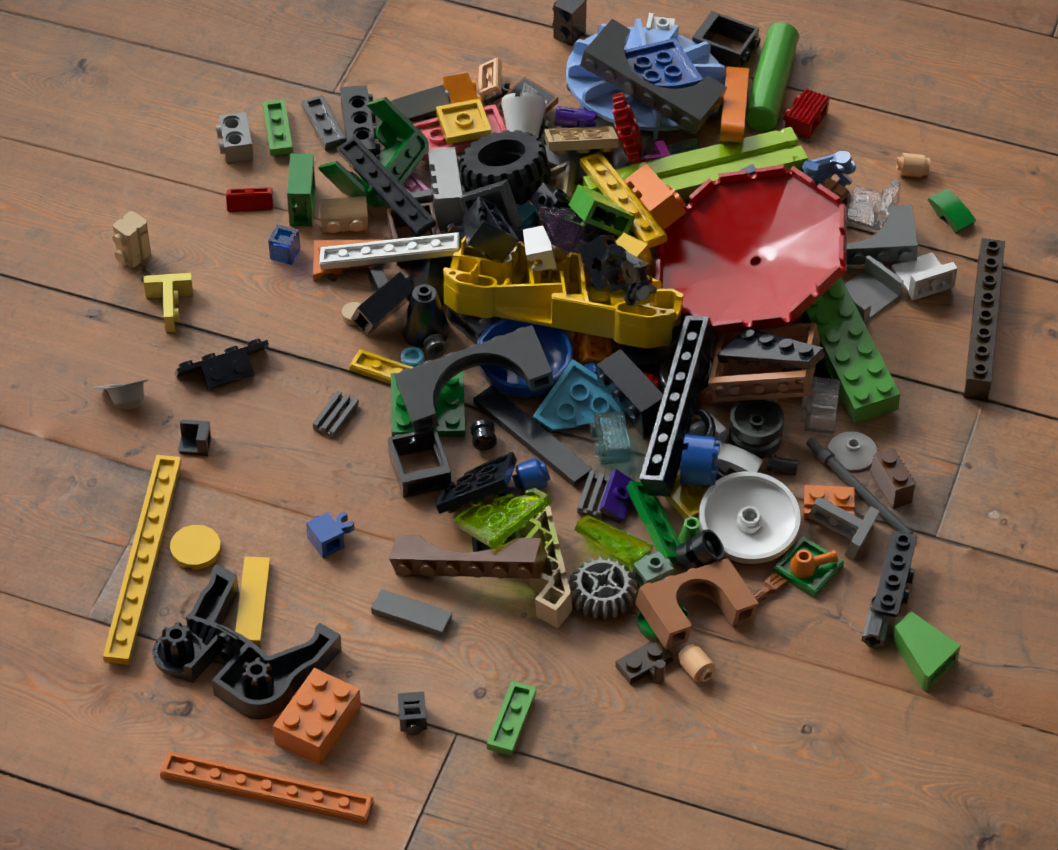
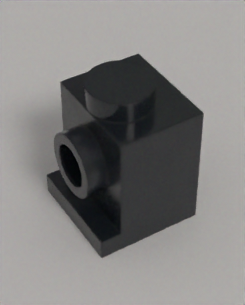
(412, 716)

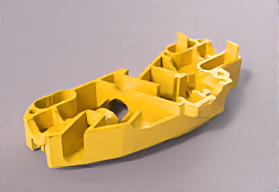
(557, 297)

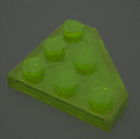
(499, 520)

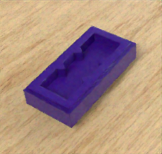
(616, 496)

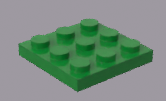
(449, 409)

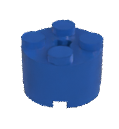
(698, 460)

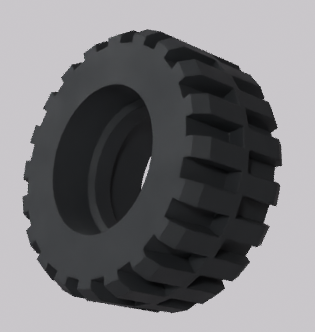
(506, 156)

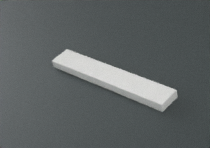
(389, 251)

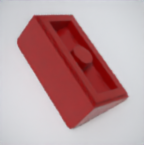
(249, 199)

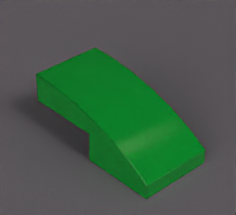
(953, 209)

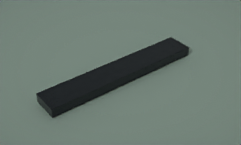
(386, 186)
(532, 436)

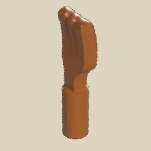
(771, 585)

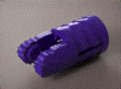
(574, 118)

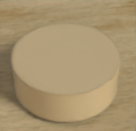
(348, 311)

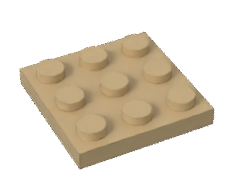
(581, 139)

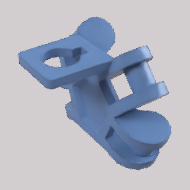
(827, 166)

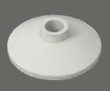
(853, 450)

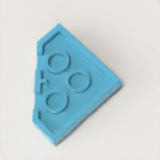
(574, 400)

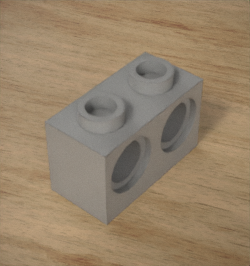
(235, 137)

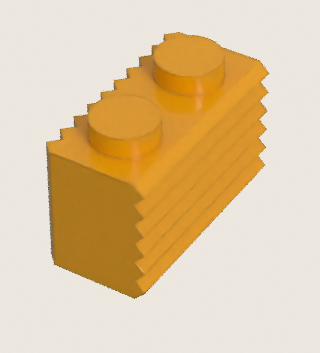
(460, 88)

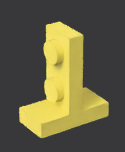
(169, 288)

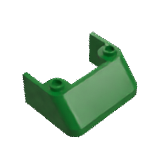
(401, 153)

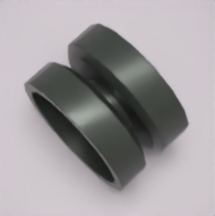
(756, 426)

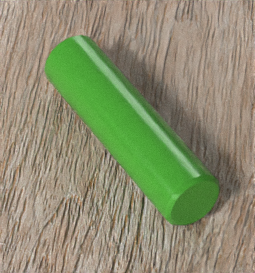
(771, 76)

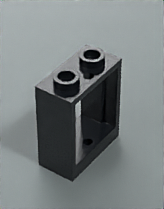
(733, 29)
(424, 480)

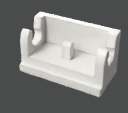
(539, 247)

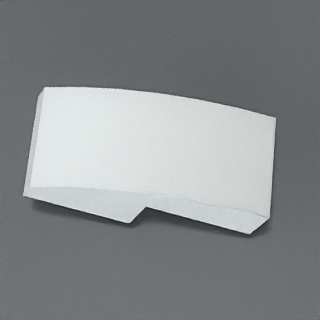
(737, 459)

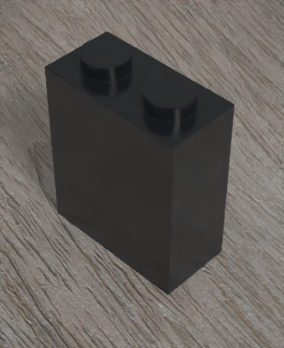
(383, 303)

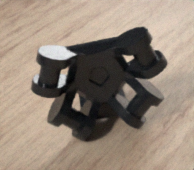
(634, 271)

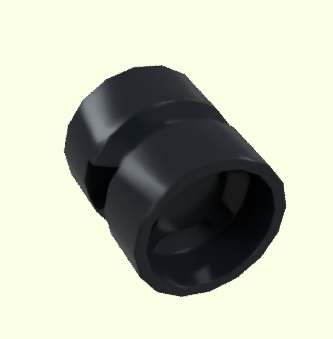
(700, 550)

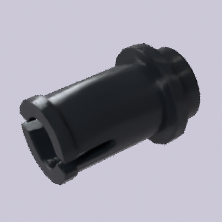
(782, 465)

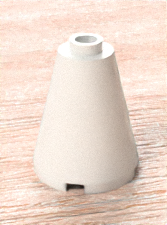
(524, 112)

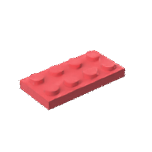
(432, 130)

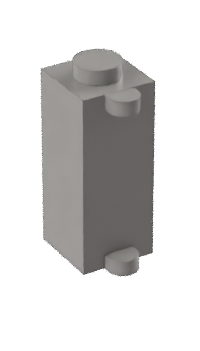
(422, 103)

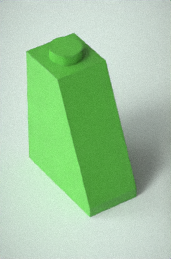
(600, 211)
(924, 649)

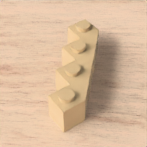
(554, 600)

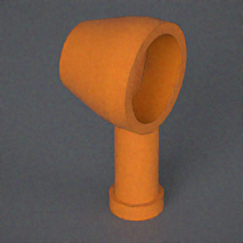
(804, 564)

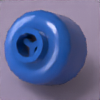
(531, 475)

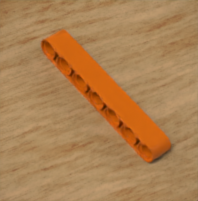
(734, 105)

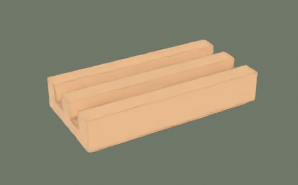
(494, 78)

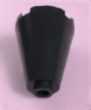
(424, 316)

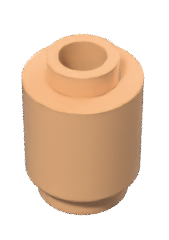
(913, 165)
(696, 663)

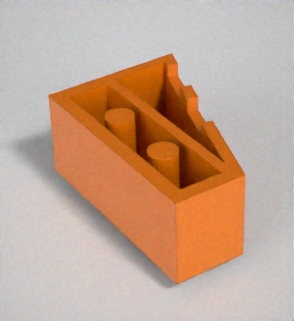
(656, 197)

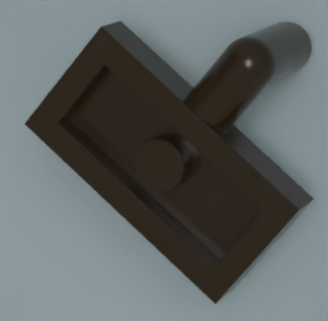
(645, 661)

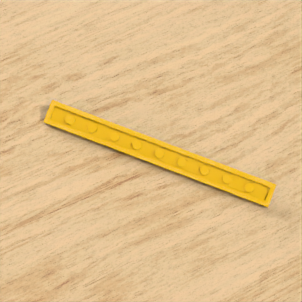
(142, 560)

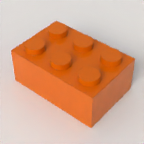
(317, 716)

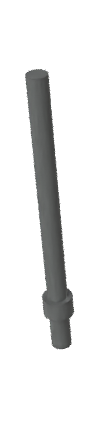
(827, 458)

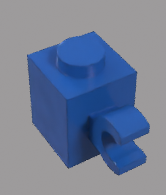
(327, 534)

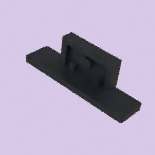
(224, 368)
(896, 575)

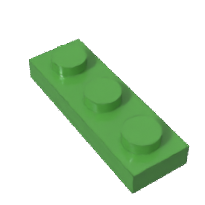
(277, 127)
(511, 718)

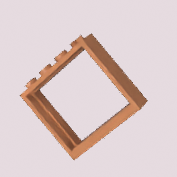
(764, 385)

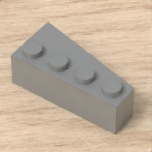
(446, 185)

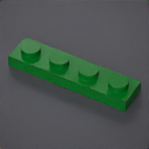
(654, 521)

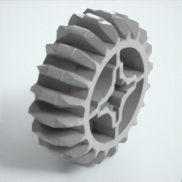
(600, 579)

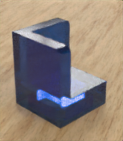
(284, 244)

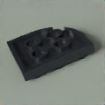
(486, 479)

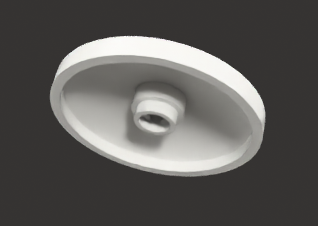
(751, 516)

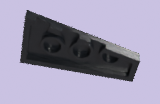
(769, 350)

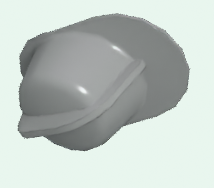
(125, 395)

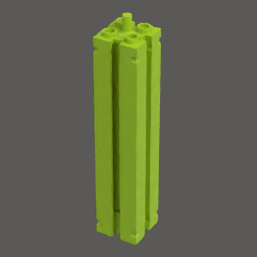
(691, 169)

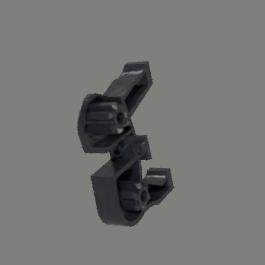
(251, 680)

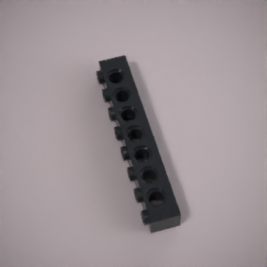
(678, 406)

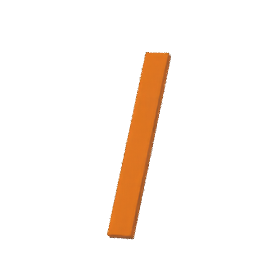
(267, 787)

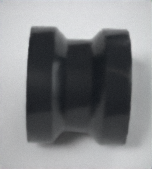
(483, 435)

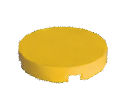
(195, 547)

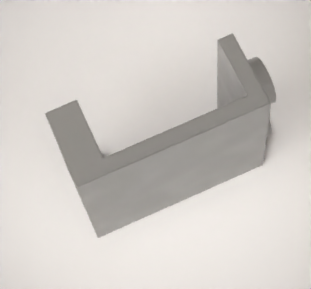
(874, 288)

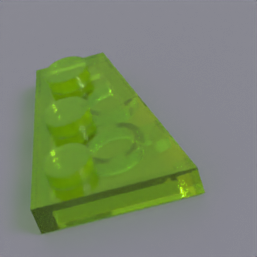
(613, 541)

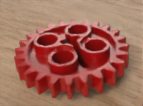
(627, 128)

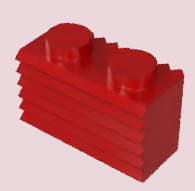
(806, 112)

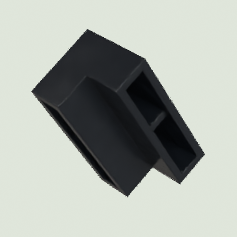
(430, 272)

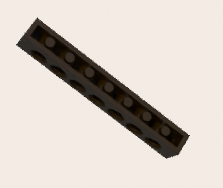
(984, 319)

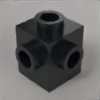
(549, 197)

